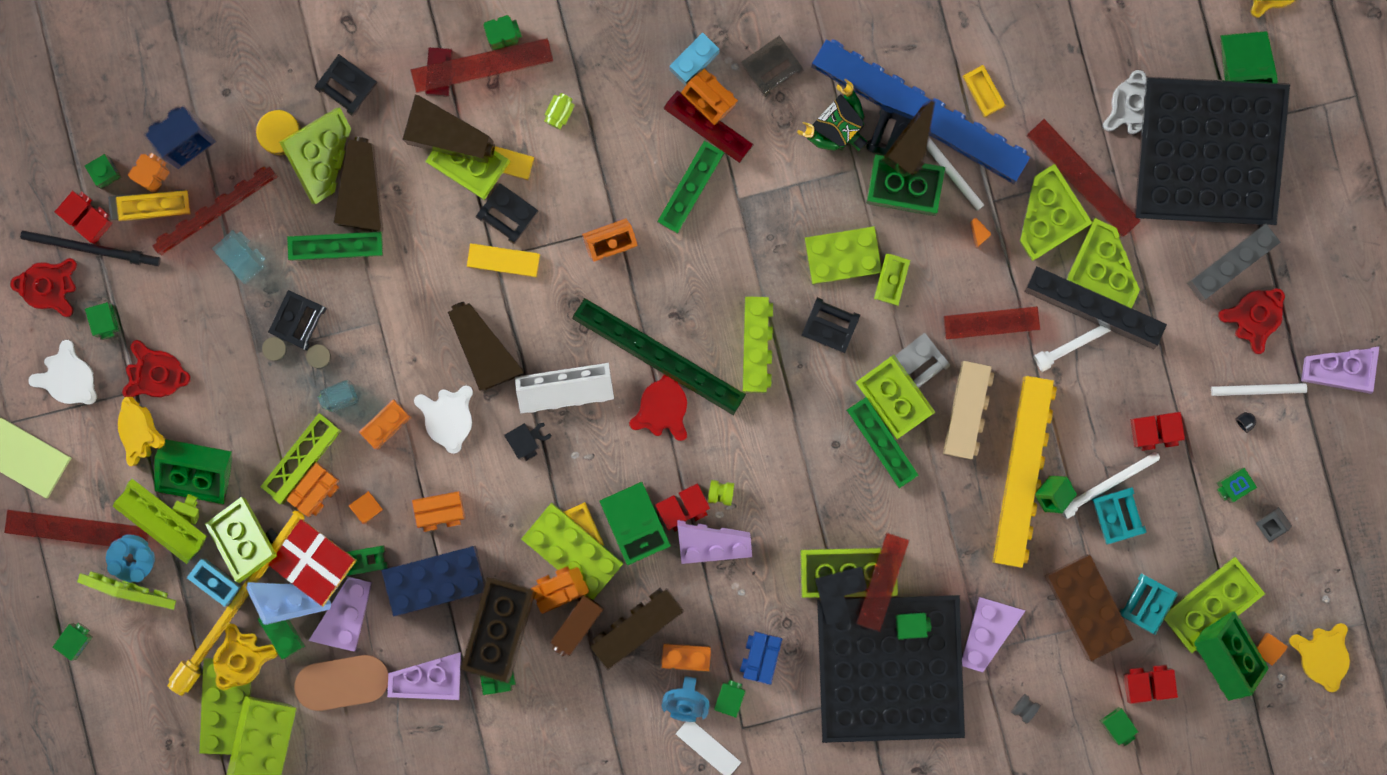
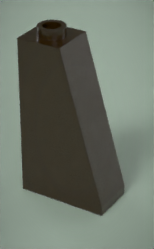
(442, 132)
(359, 189)
(485, 353)

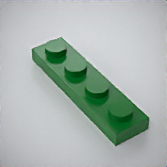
(690, 187)
(335, 246)
(882, 442)

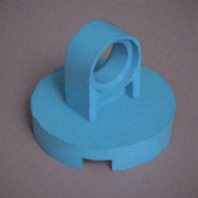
(686, 703)

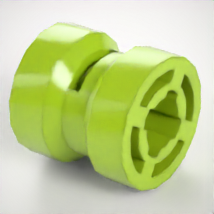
(721, 492)

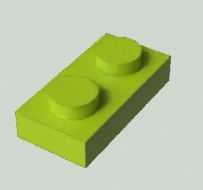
(892, 279)

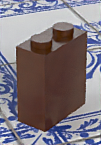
(576, 626)

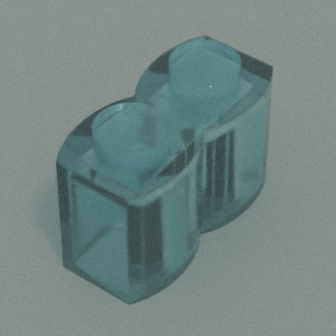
(239, 256)
(338, 396)

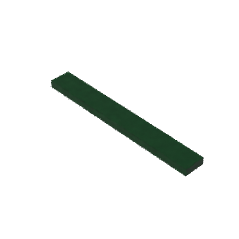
(658, 356)

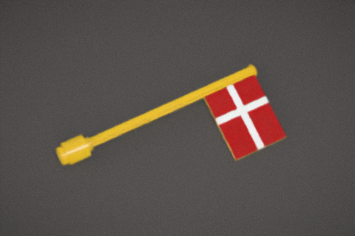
(304, 560)

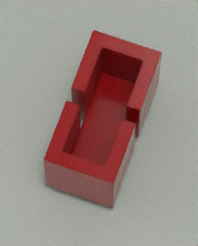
(83, 216)
(1169, 429)
(693, 501)
(1162, 684)

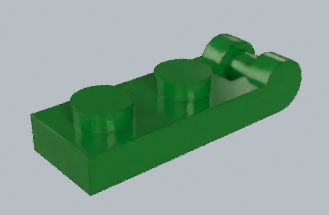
(362, 565)

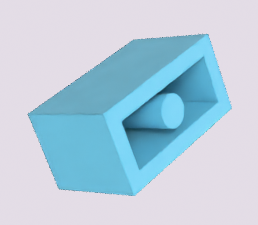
(694, 59)
(214, 582)

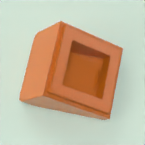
(979, 231)
(365, 507)
(1271, 648)

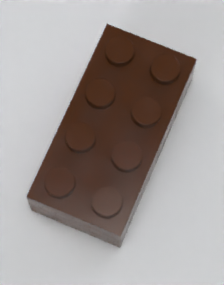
(1088, 607)

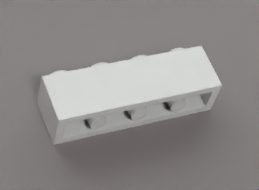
(564, 388)

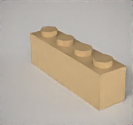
(967, 410)

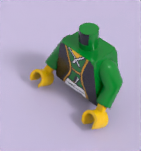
(838, 123)

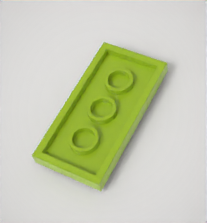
(568, 544)
(1223, 592)
(219, 712)

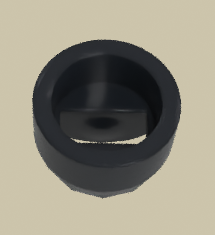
(1246, 421)

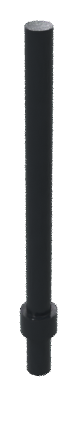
(135, 257)

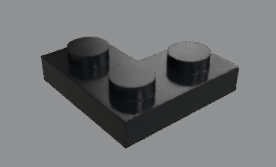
(833, 590)

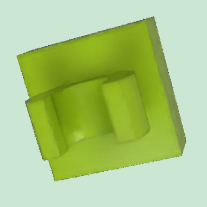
(188, 509)

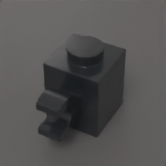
(524, 441)

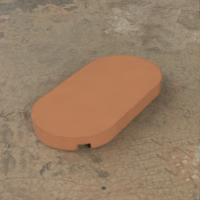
(341, 682)

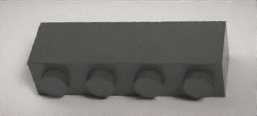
(1233, 262)

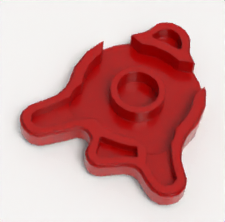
(46, 286)
(1257, 316)
(154, 373)
(661, 408)

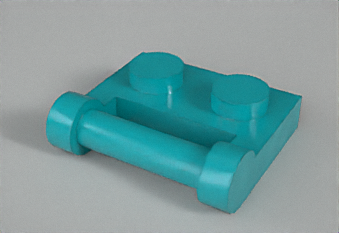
(1112, 519)
(1155, 606)

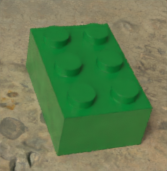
(911, 193)

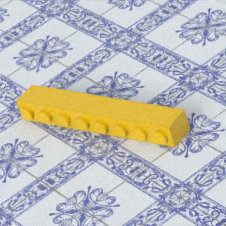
(1023, 471)

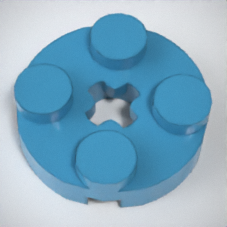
(121, 567)

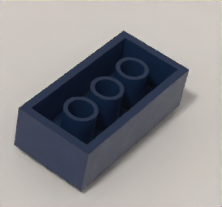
(179, 137)
(434, 580)

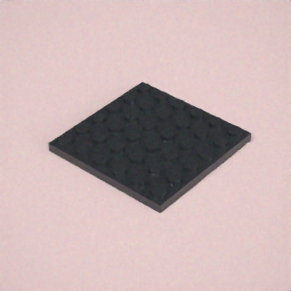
(1211, 150)
(889, 685)

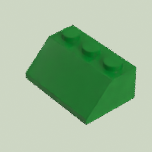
(193, 471)
(1231, 657)

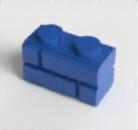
(761, 658)

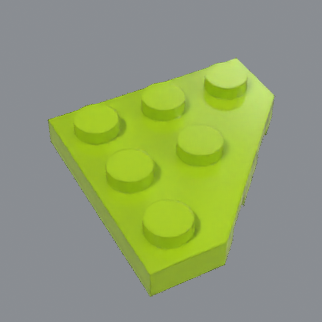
(318, 153)
(1051, 214)
(1105, 265)
(126, 590)

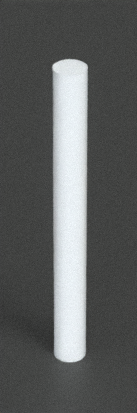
(954, 175)
(1258, 389)

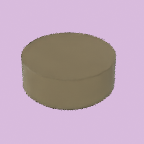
(274, 349)
(318, 356)

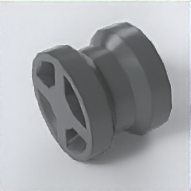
(1025, 709)

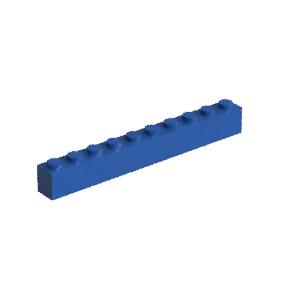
(946, 125)

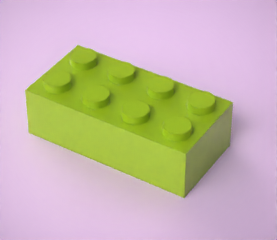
(823, 562)
(261, 737)

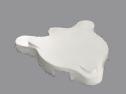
(1128, 104)
(67, 377)
(448, 418)

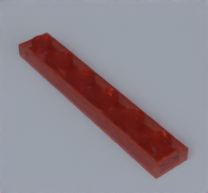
(481, 65)
(1083, 178)
(222, 204)
(68, 528)

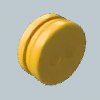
(274, 128)

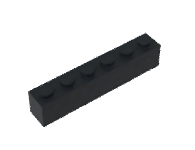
(1095, 308)

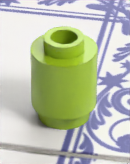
(559, 111)

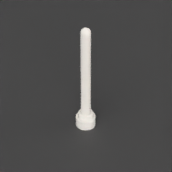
(1046, 359)
(1109, 483)

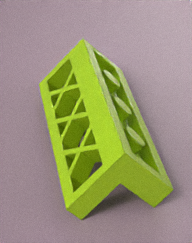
(303, 467)
(160, 521)

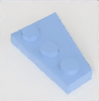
(282, 601)

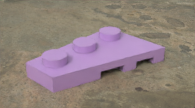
(1343, 370)
(709, 544)
(344, 620)
(988, 632)
(428, 680)

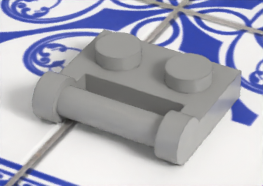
(918, 353)

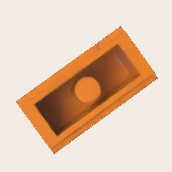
(709, 96)
(149, 172)
(609, 240)
(385, 424)
(313, 489)
(438, 510)
(560, 589)
(686, 657)

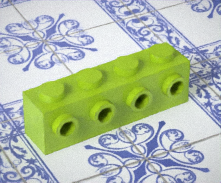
(755, 349)

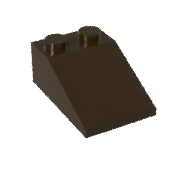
(911, 146)

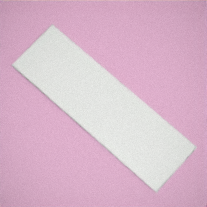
(708, 748)

